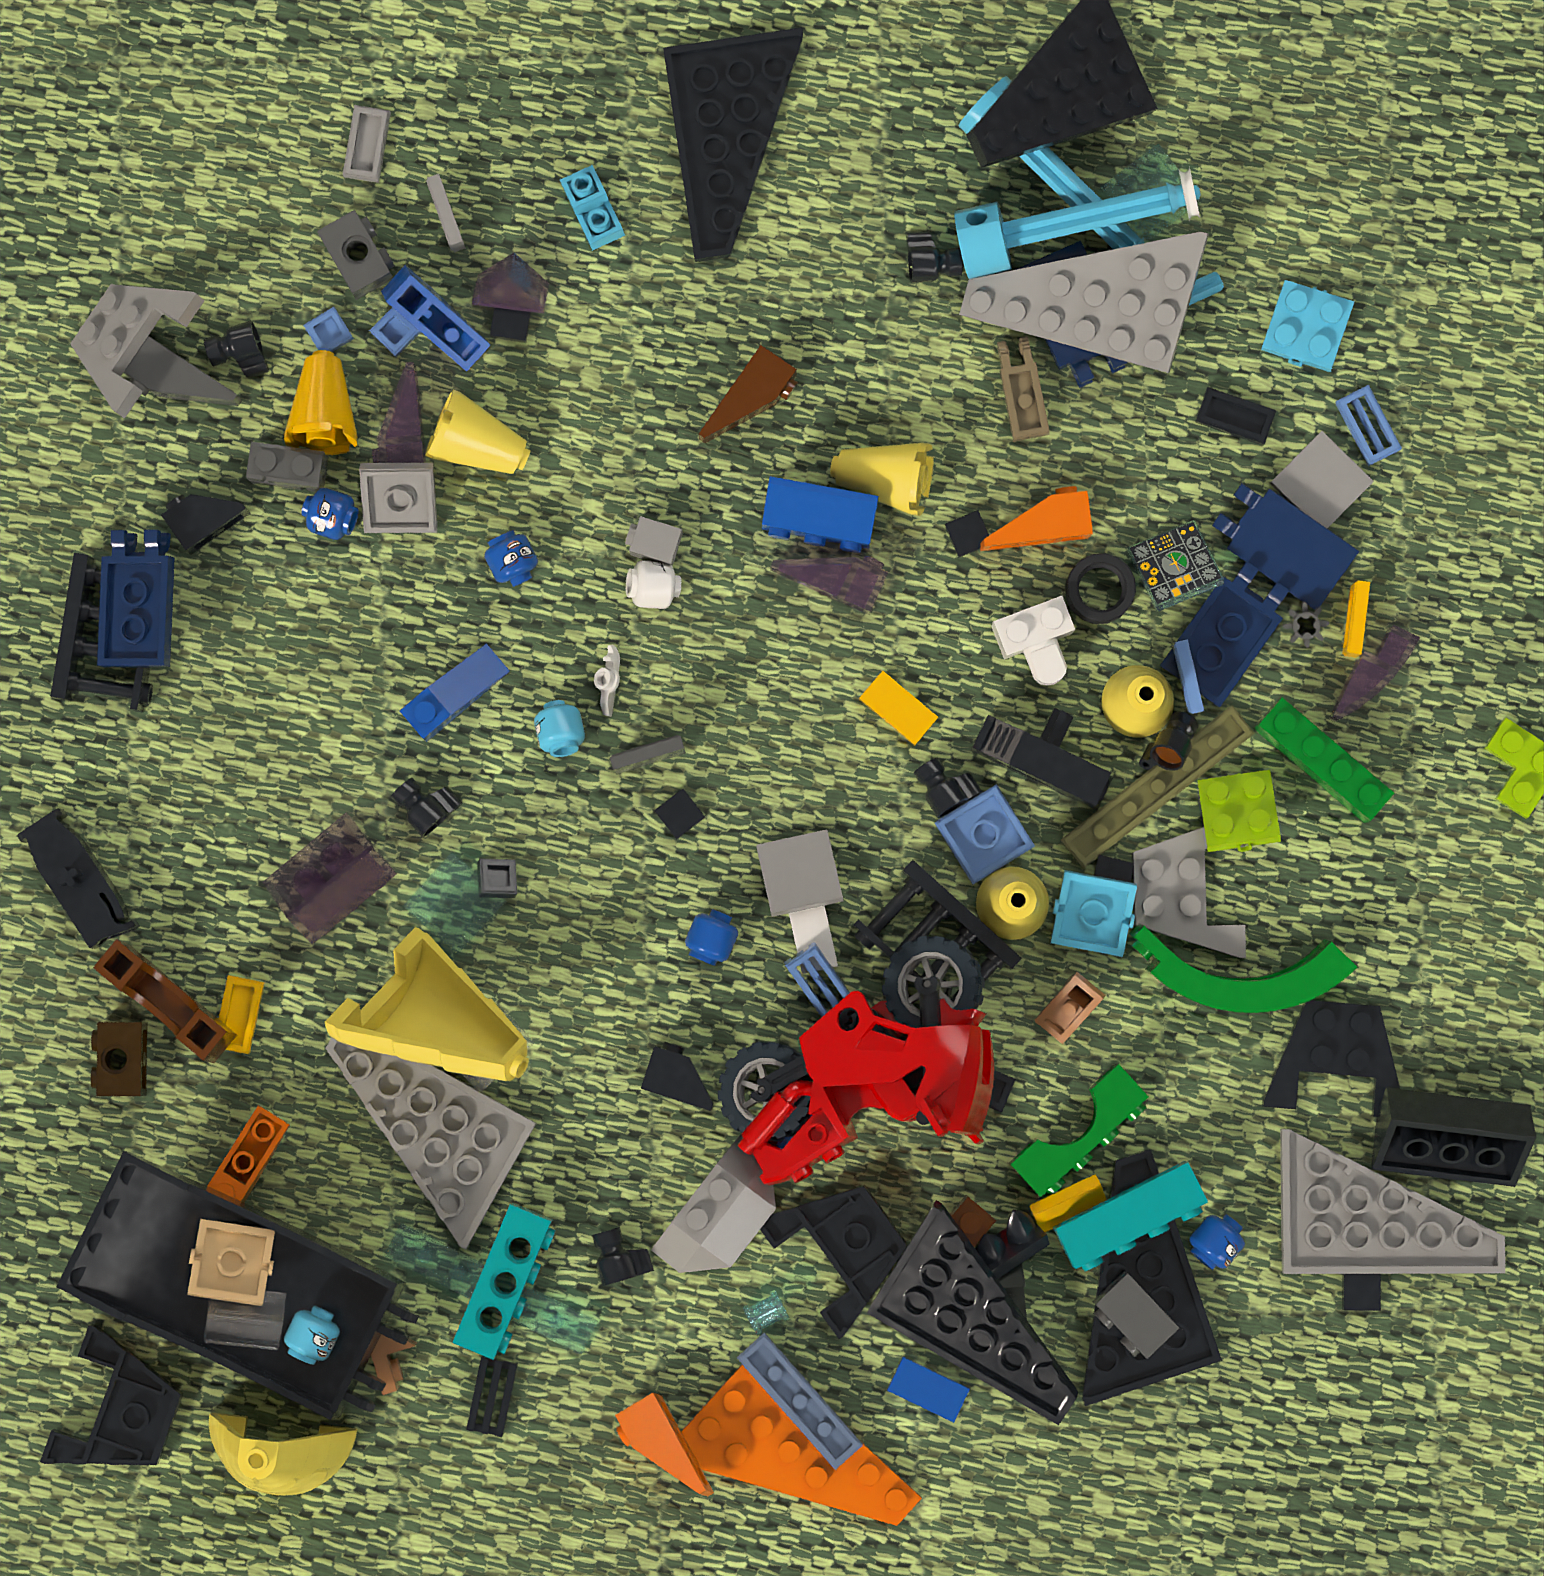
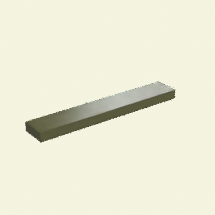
(1155, 789)

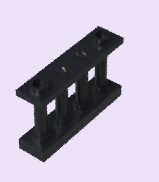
(74, 646)
(942, 908)

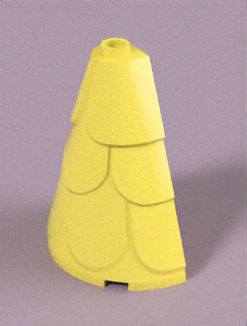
(433, 1017)
(279, 1466)

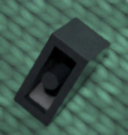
(201, 519)
(675, 1077)

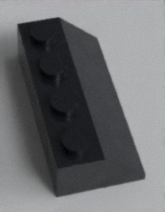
(1452, 1137)

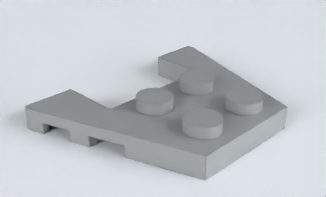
(119, 329)
(1173, 894)

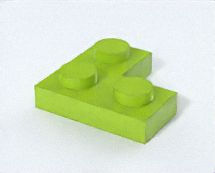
(1524, 754)

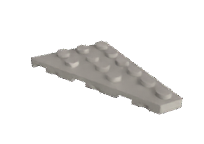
(1105, 302)
(442, 1129)
(1359, 1222)

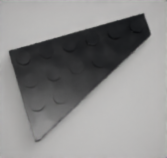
(1067, 89)
(723, 116)
(1166, 1276)
(960, 1311)

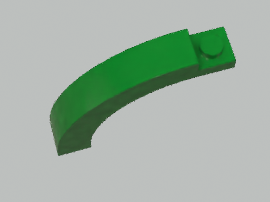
(1271, 992)

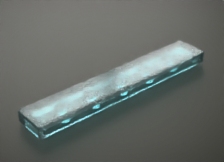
(462, 1273)

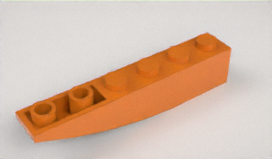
(249, 1155)

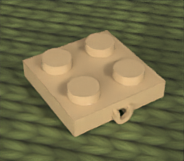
(231, 1262)

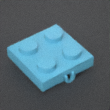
(1307, 326)
(1093, 913)

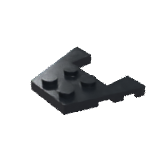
(1334, 1041)
(855, 1240)
(133, 1414)

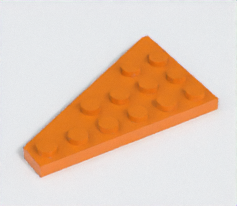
(755, 1442)

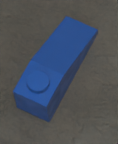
(434, 317)
(454, 692)

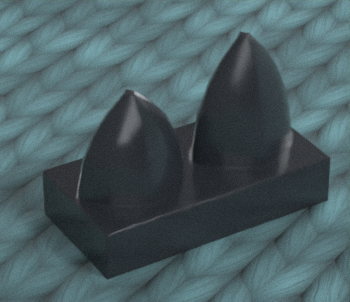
(1013, 1244)

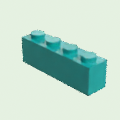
(1130, 1215)

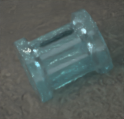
(766, 1312)

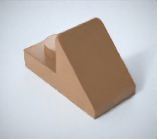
(1069, 1007)
(385, 1367)

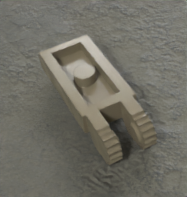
(1022, 393)

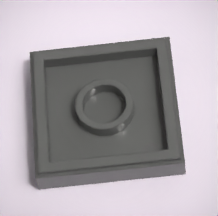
(647, 754)

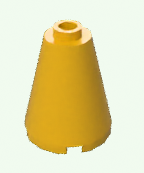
(321, 407)

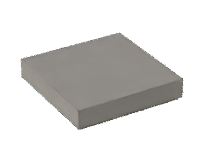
(1322, 480)
(398, 497)
(799, 873)

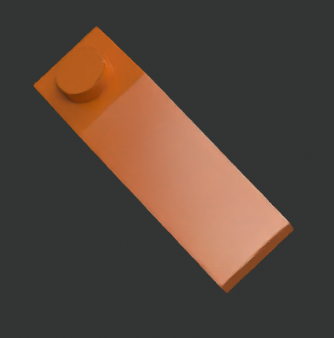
(1053, 520)
(655, 1434)

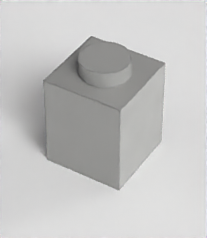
(654, 540)

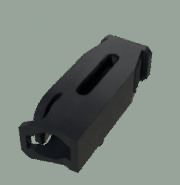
(1043, 758)
(77, 879)

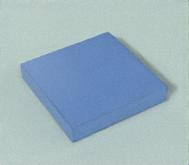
(984, 834)

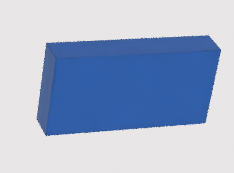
(928, 1389)

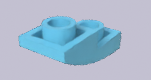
(592, 207)

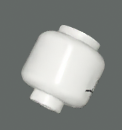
(652, 584)

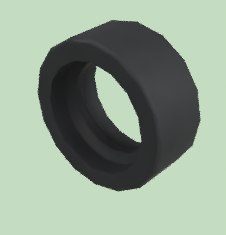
(1108, 562)

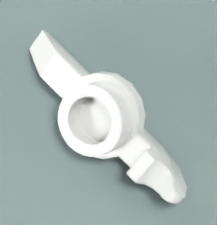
(608, 679)

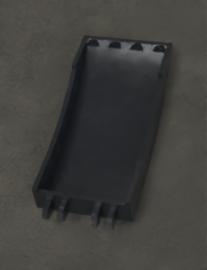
(139, 1271)

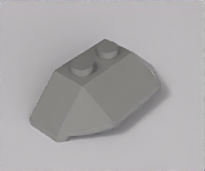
(719, 1216)

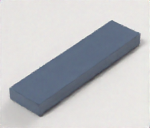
(799, 1401)

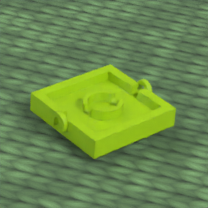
(1239, 811)

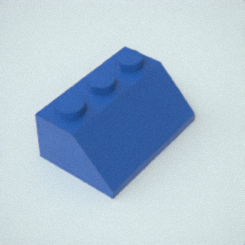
(819, 514)

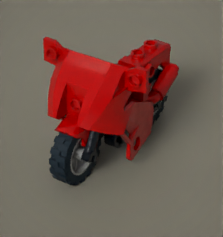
(861, 1062)

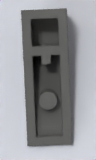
(172, 377)

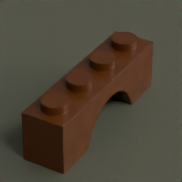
(166, 1000)

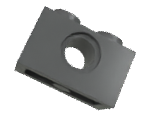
(344, 236)

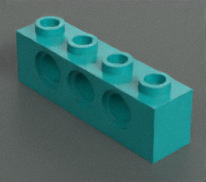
(472, 1331)

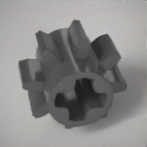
(1305, 635)

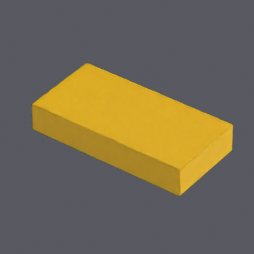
(1356, 619)
(898, 708)
(241, 1010)
(1067, 1203)

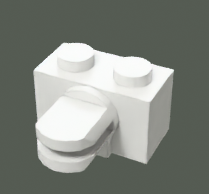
(1037, 635)

